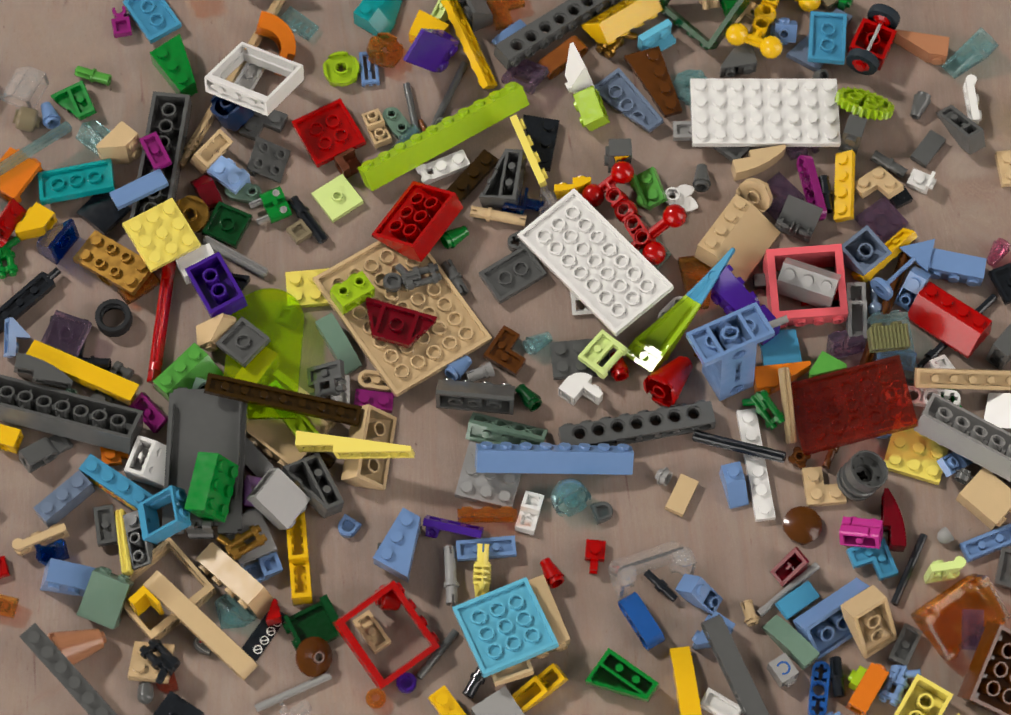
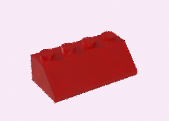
(949, 319)

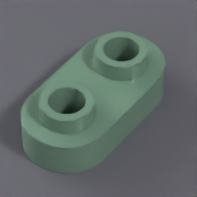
(395, 122)
(244, 194)

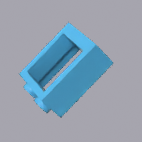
(148, 509)

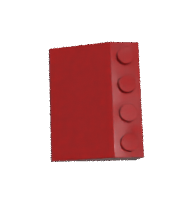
(418, 220)

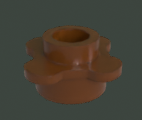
(800, 463)

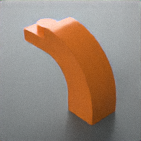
(278, 31)

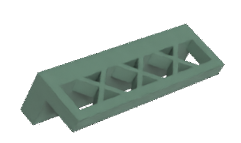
(490, 431)

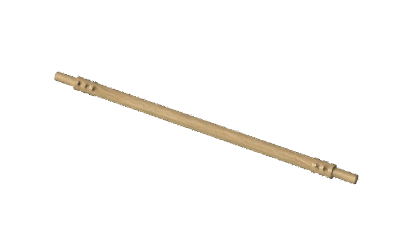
(208, 118)

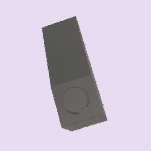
(963, 129)

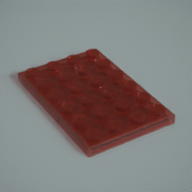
(852, 405)

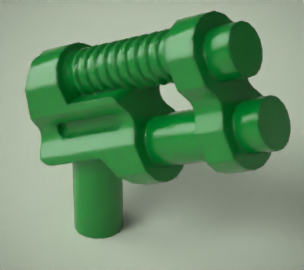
(9, 255)
(762, 402)

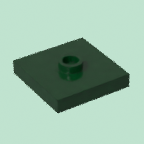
(227, 224)

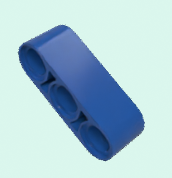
(641, 621)

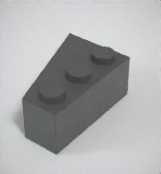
(506, 180)

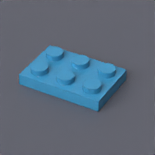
(153, 18)
(827, 37)

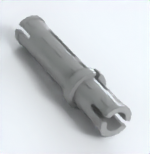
(451, 583)

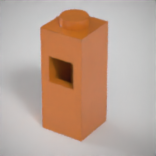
(867, 689)

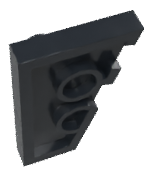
(543, 135)

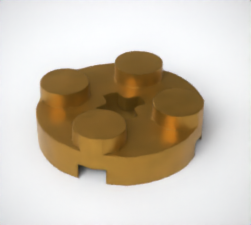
(200, 209)

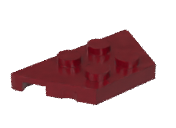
(396, 323)

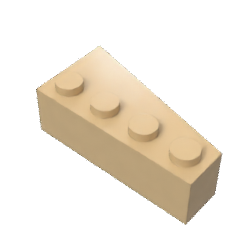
(235, 579)

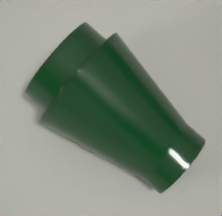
(529, 398)

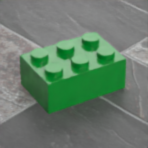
(211, 487)

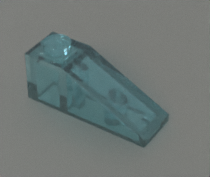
(971, 53)

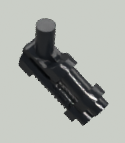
(165, 663)

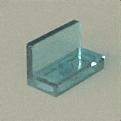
(91, 134)

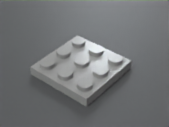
(486, 488)

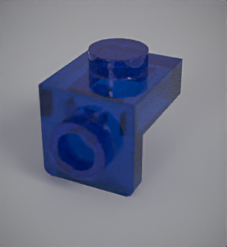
(55, 550)

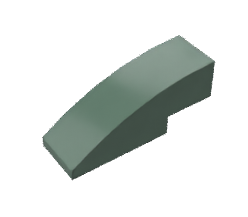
(338, 342)
(791, 642)

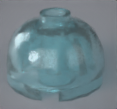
(569, 497)

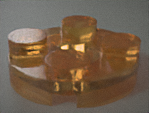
(383, 59)

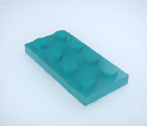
(76, 181)

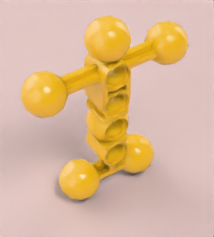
(764, 16)

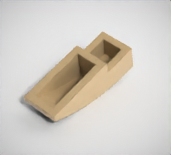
(757, 161)

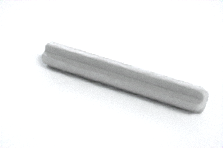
(236, 257)

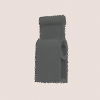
(43, 451)

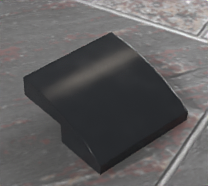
(102, 212)

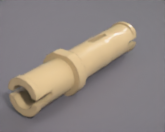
(496, 215)

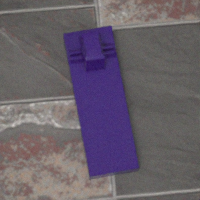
(435, 524)

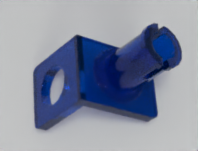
(526, 203)

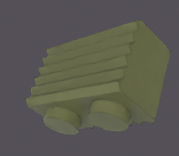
(888, 337)

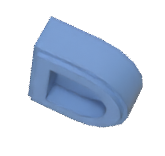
(348, 526)

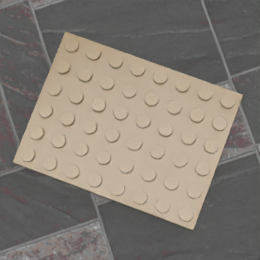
(450, 338)

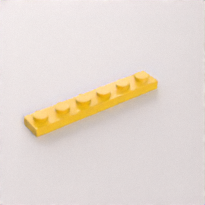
(470, 44)

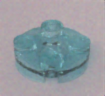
(682, 81)

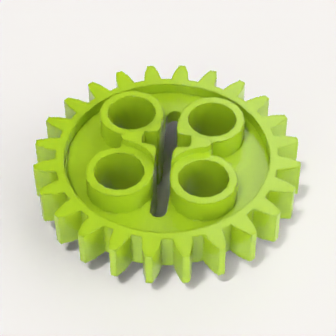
(864, 103)

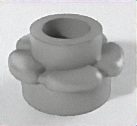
(663, 476)

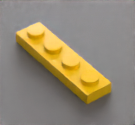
(844, 186)
(901, 238)

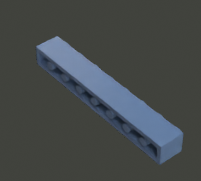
(554, 458)

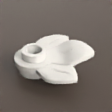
(682, 197)

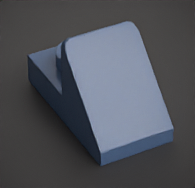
(13, 331)

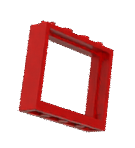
(361, 655)

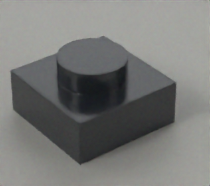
(901, 199)

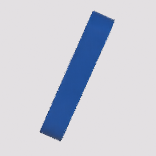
(815, 675)

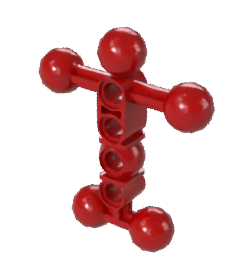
(673, 216)

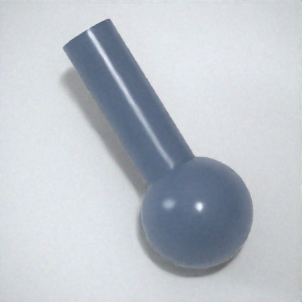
(874, 306)

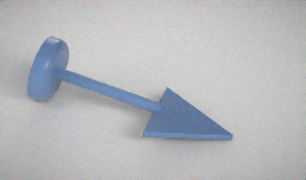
(918, 252)

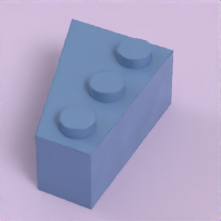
(399, 545)
(65, 577)

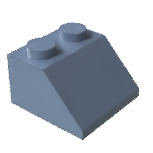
(864, 251)

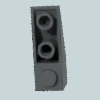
(139, 550)

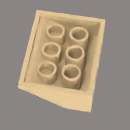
(744, 229)

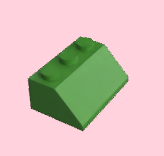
(184, 370)

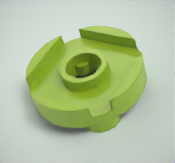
(339, 78)

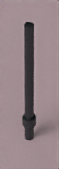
(931, 354)

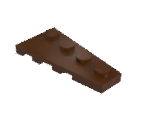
(655, 78)

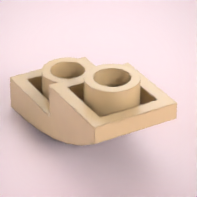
(376, 128)

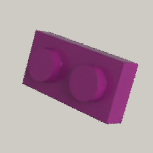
(155, 151)
(378, 399)
(152, 414)

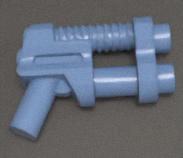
(898, 677)

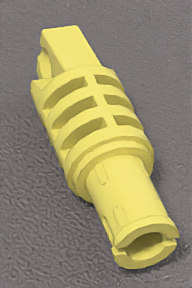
(482, 571)

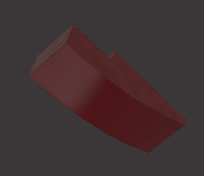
(892, 522)

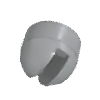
(944, 536)

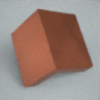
(347, 163)

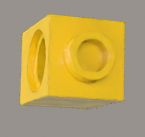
(10, 438)

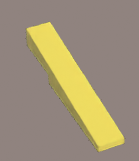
(350, 447)

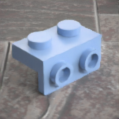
(229, 174)

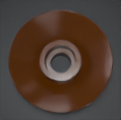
(307, 653)

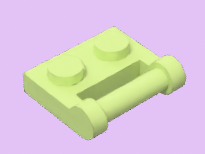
(598, 349)
(944, 571)

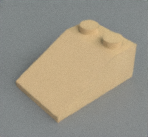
(869, 621)

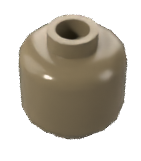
(26, 119)

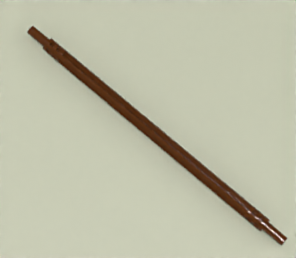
(868, 357)

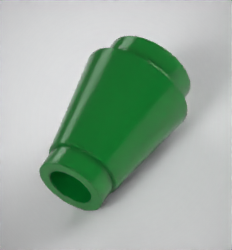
(454, 237)

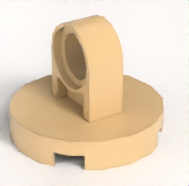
(756, 192)

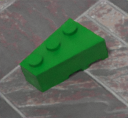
(174, 66)
(622, 677)

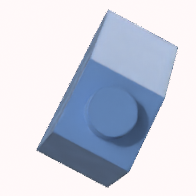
(734, 484)

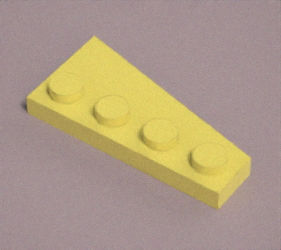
(526, 143)

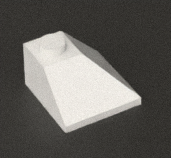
(576, 72)

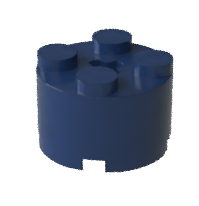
(230, 114)

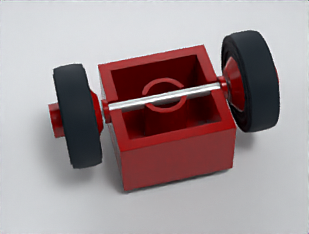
(873, 40)

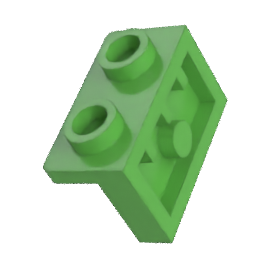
(648, 189)

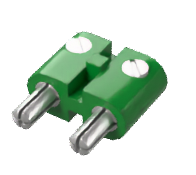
(274, 205)

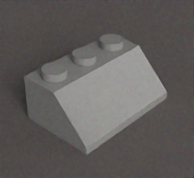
(807, 283)

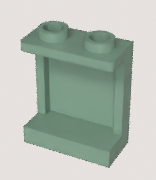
(105, 597)

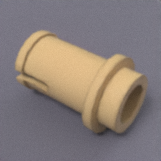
(751, 618)

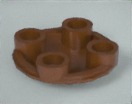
(802, 525)

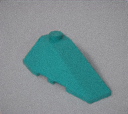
(377, 15)

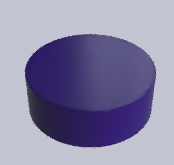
(406, 683)

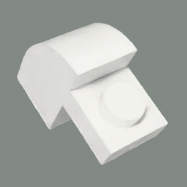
(578, 385)

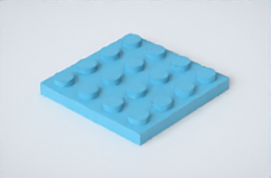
(505, 627)

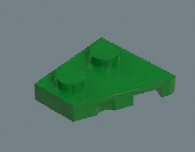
(75, 100)

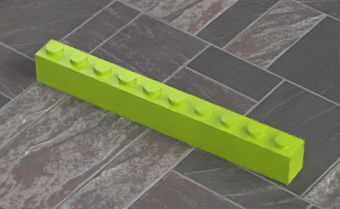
(443, 135)

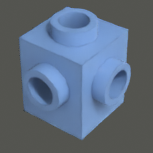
(784, 30)

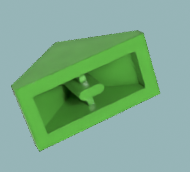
(826, 364)

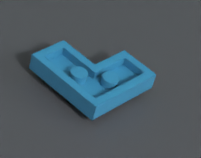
(880, 559)

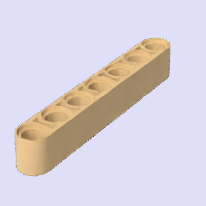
(200, 625)

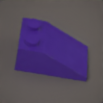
(432, 49)

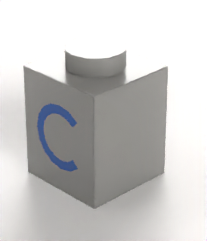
(783, 671)

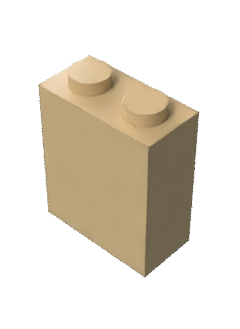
(987, 498)

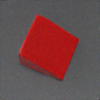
(274, 614)

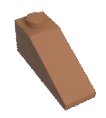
(925, 46)

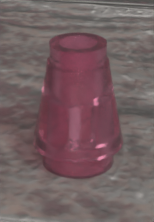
(998, 251)

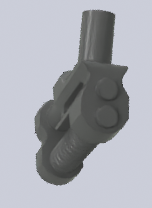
(412, 278)

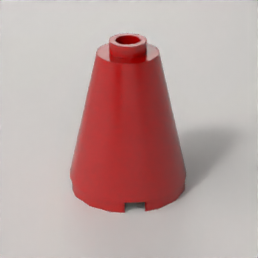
(668, 381)

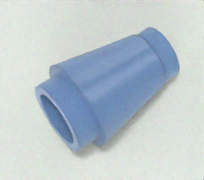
(49, 116)
(457, 368)

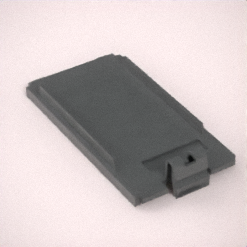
(204, 425)

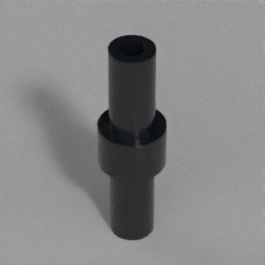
(660, 585)

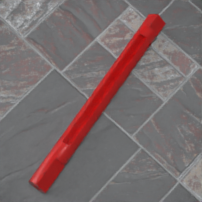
(161, 321)

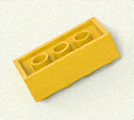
(621, 19)

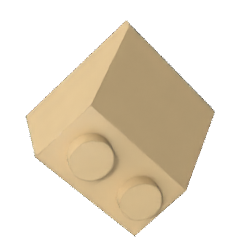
(120, 145)

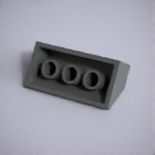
(475, 396)

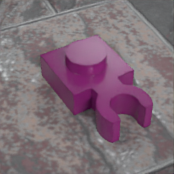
(121, 24)

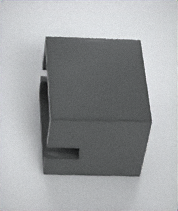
(759, 281)

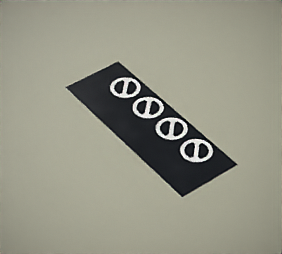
(261, 638)

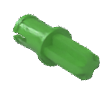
(93, 75)

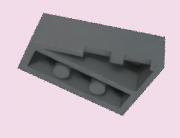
(316, 482)

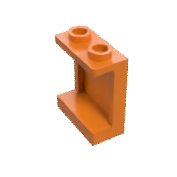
(18, 178)

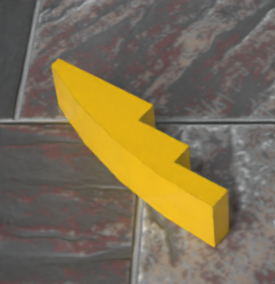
(685, 681)

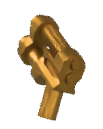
(610, 51)
(237, 546)

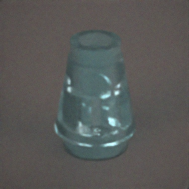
(537, 342)

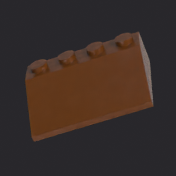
(989, 672)

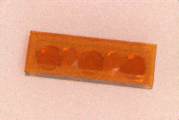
(487, 515)

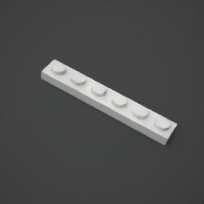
(756, 467)

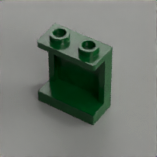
(313, 621)

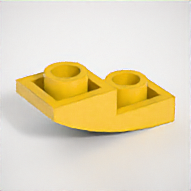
(578, 184)

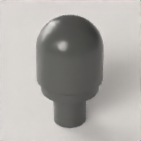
(145, 693)

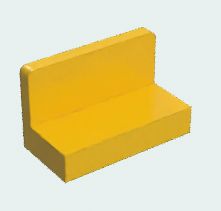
(143, 599)

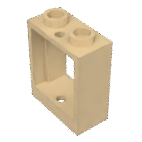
(211, 151)

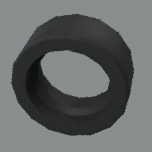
(107, 306)

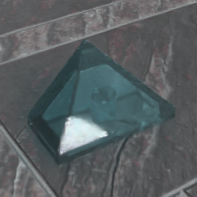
(231, 613)

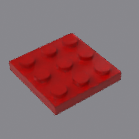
(328, 132)

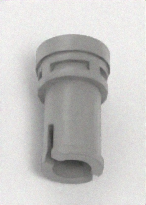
(482, 372)

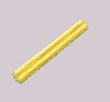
(125, 561)

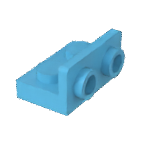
(657, 36)

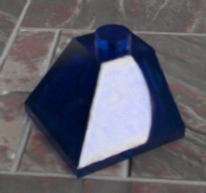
(58, 241)

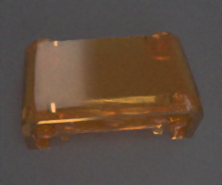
(942, 615)

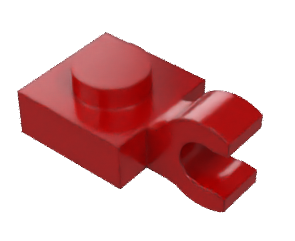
(594, 553)

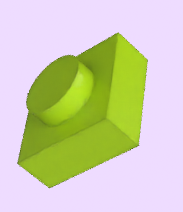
(855, 677)

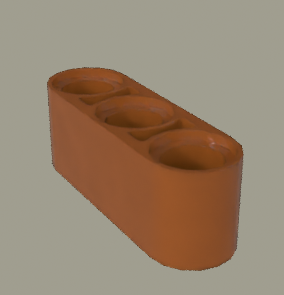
(557, 58)

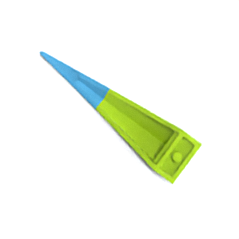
(660, 339)

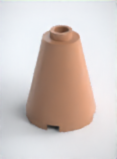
(78, 644)

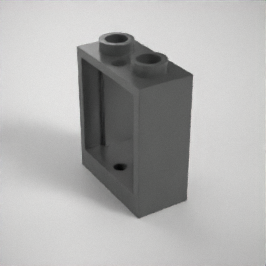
(1001, 350)

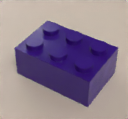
(216, 286)

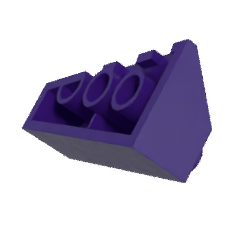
(732, 295)

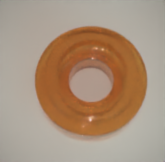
(375, 704)

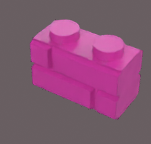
(861, 532)

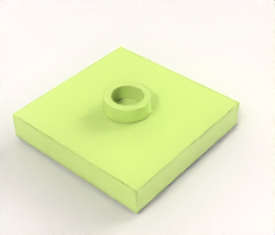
(337, 198)

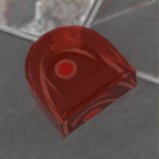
(172, 686)

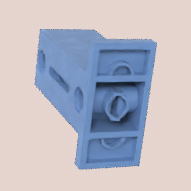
(729, 349)

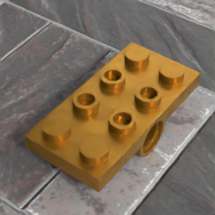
(112, 263)

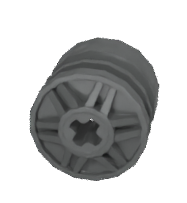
(862, 475)

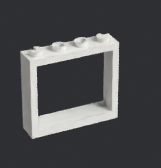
(218, 86)

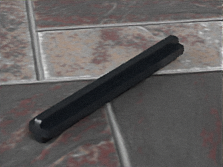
(739, 446)

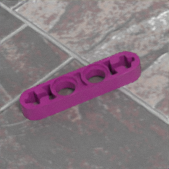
(811, 189)

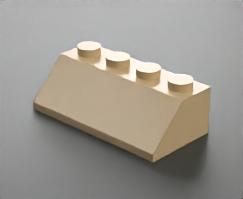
(372, 426)

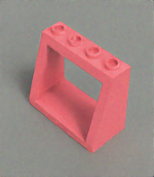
(818, 256)

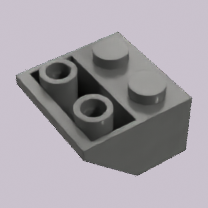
(477, 13)

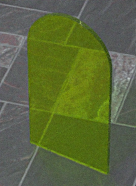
(279, 363)

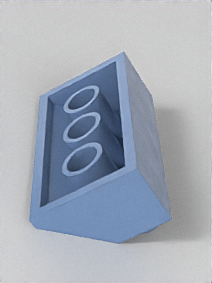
(824, 623)

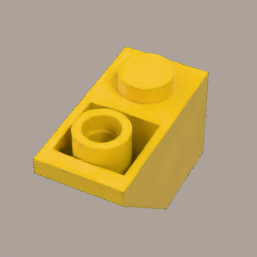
(36, 222)

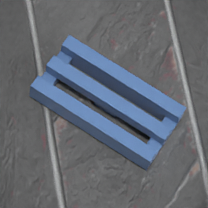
(370, 82)

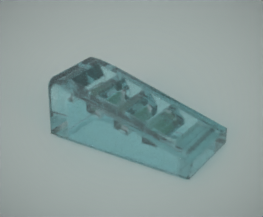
(302, 20)

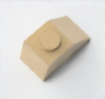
(212, 330)

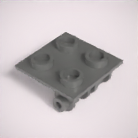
(268, 160)
(798, 218)

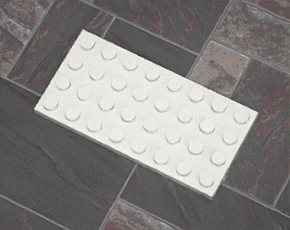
(764, 112)
(595, 262)

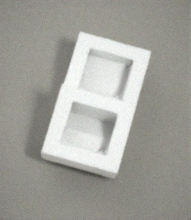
(529, 512)

